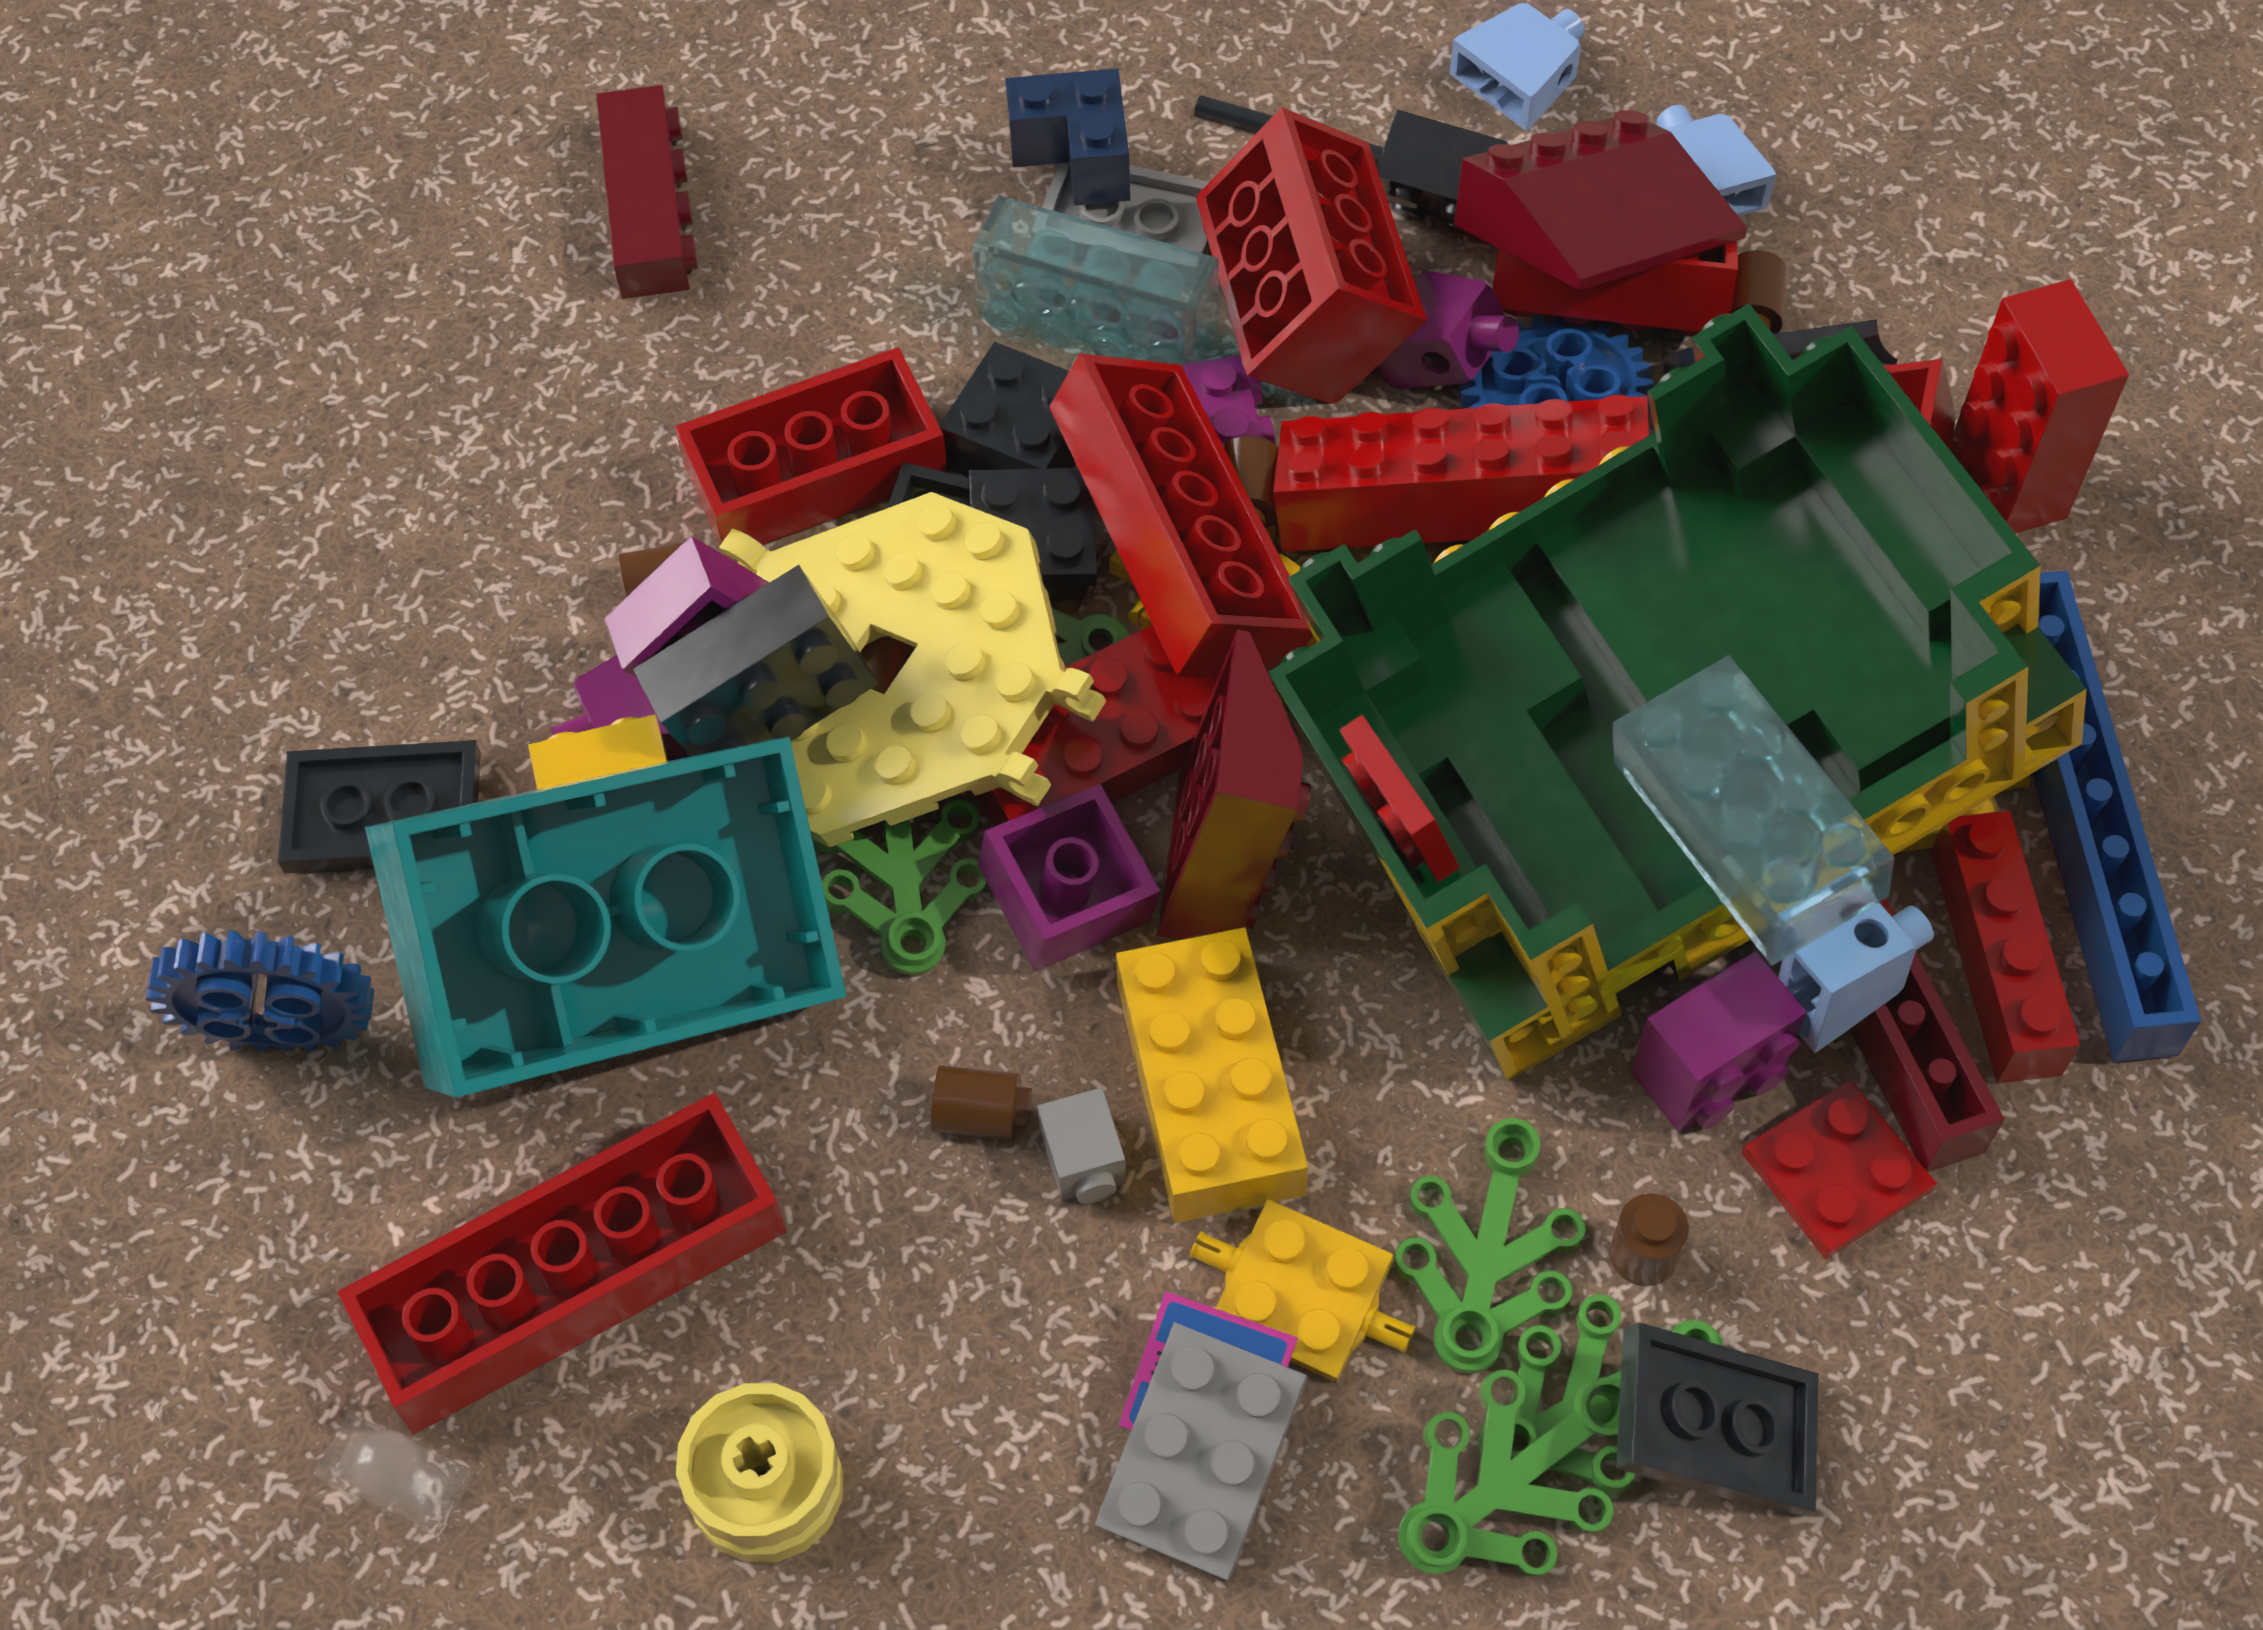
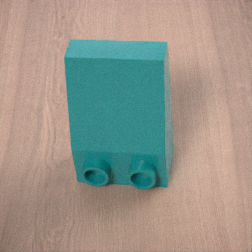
(605, 915)

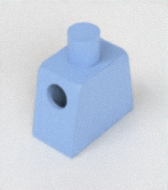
(1519, 60)
(1724, 157)
(1853, 970)

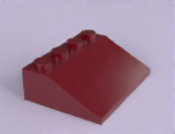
(1594, 200)
(1232, 803)

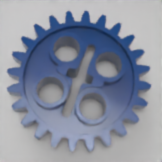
(1561, 365)
(216, 986)

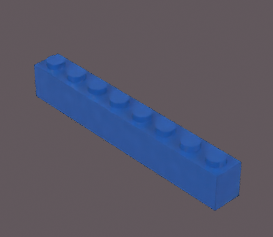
(2109, 864)

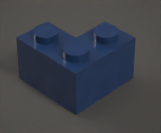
(1074, 122)

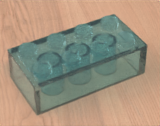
(1094, 286)
(1752, 809)

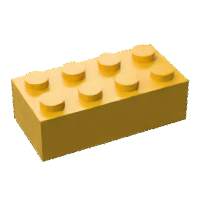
(1211, 1075)

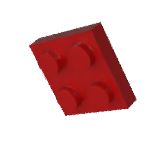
(1396, 801)
(1838, 1168)

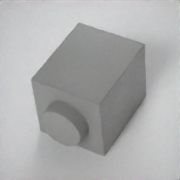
(1082, 1146)

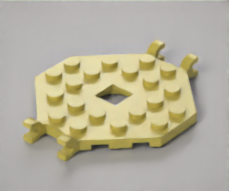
(971, 689)

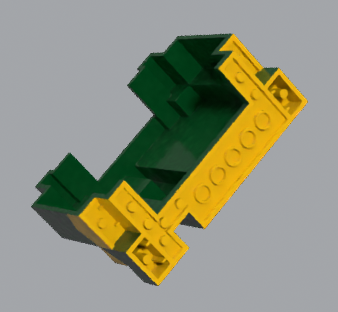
(1762, 521)

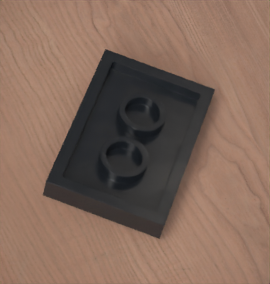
(343, 790)
(1718, 1420)

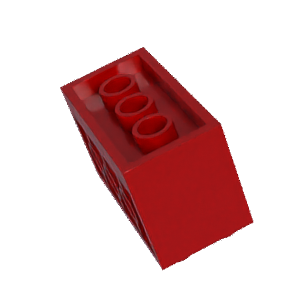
(1309, 258)

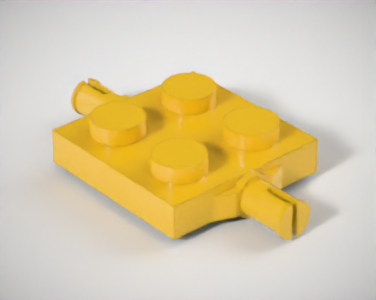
(1308, 1285)

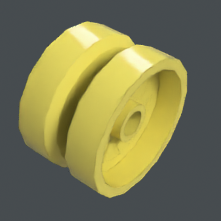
(750, 1433)

